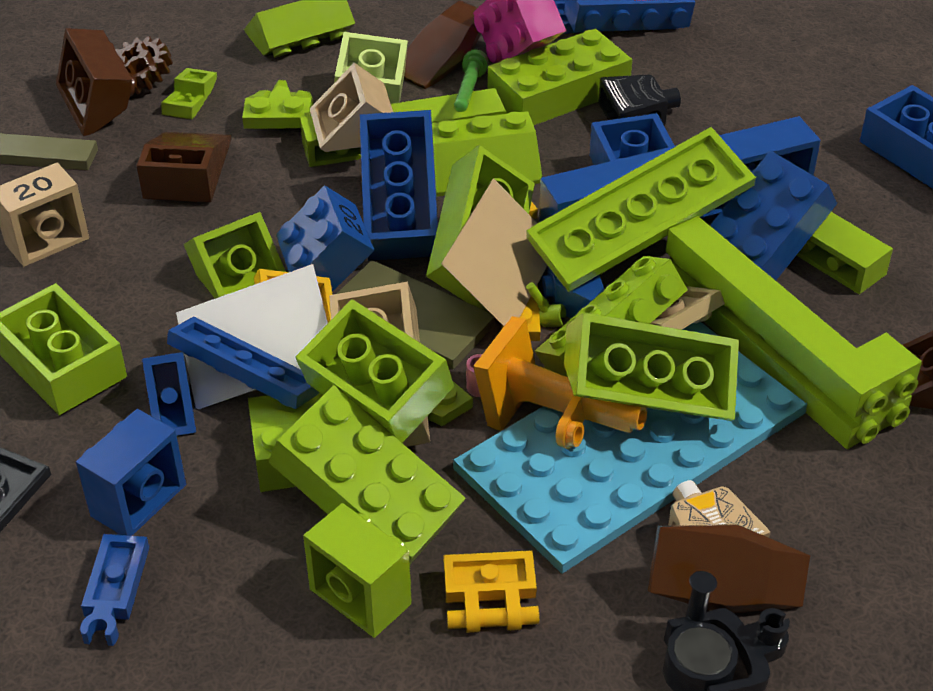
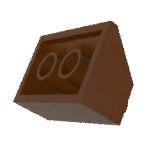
(92, 79)

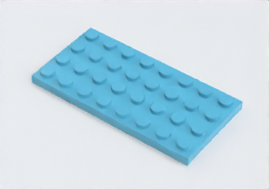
(593, 493)

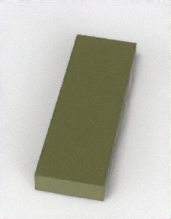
(46, 151)

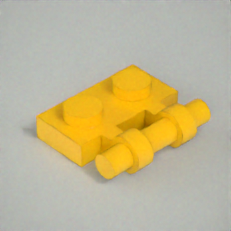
(489, 578)

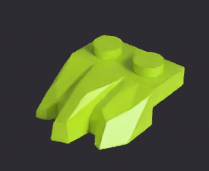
(276, 108)

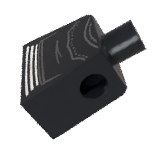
(635, 96)

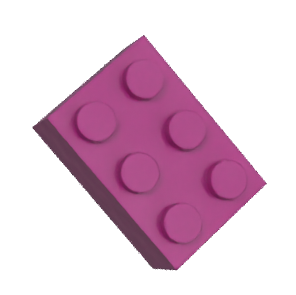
(517, 26)

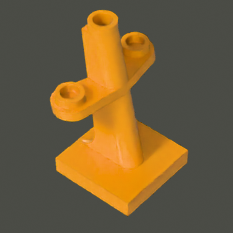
(509, 376)

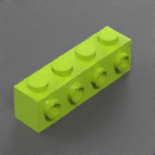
(635, 296)

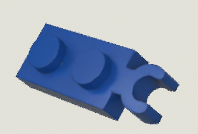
(113, 585)

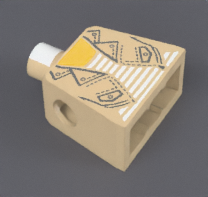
(711, 507)

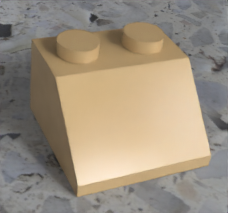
(338, 109)

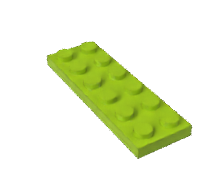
(639, 208)

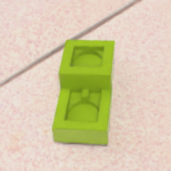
(189, 93)

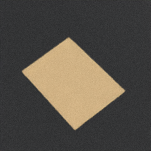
(495, 256)

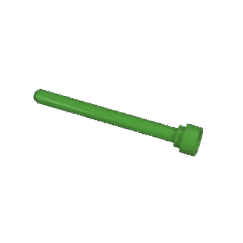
(474, 66)

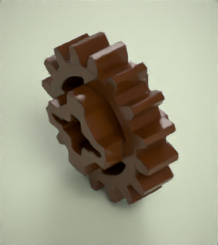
(145, 61)

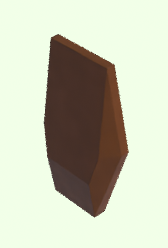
(441, 45)
(748, 567)

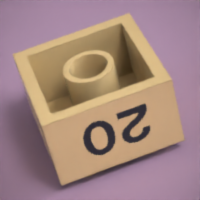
(41, 214)

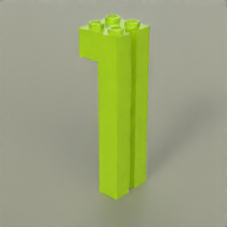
(845, 387)

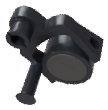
(707, 644)

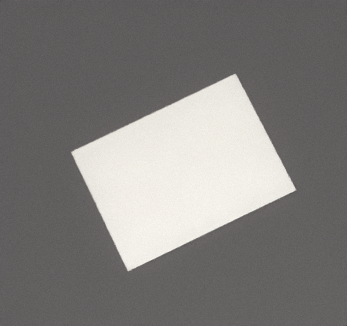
(270, 315)

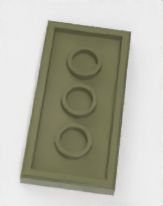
(444, 321)

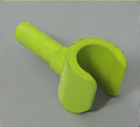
(549, 314)

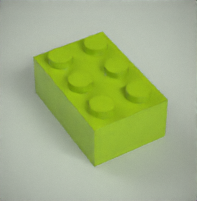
(59, 349)
(376, 368)

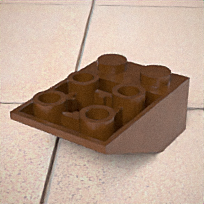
(182, 166)

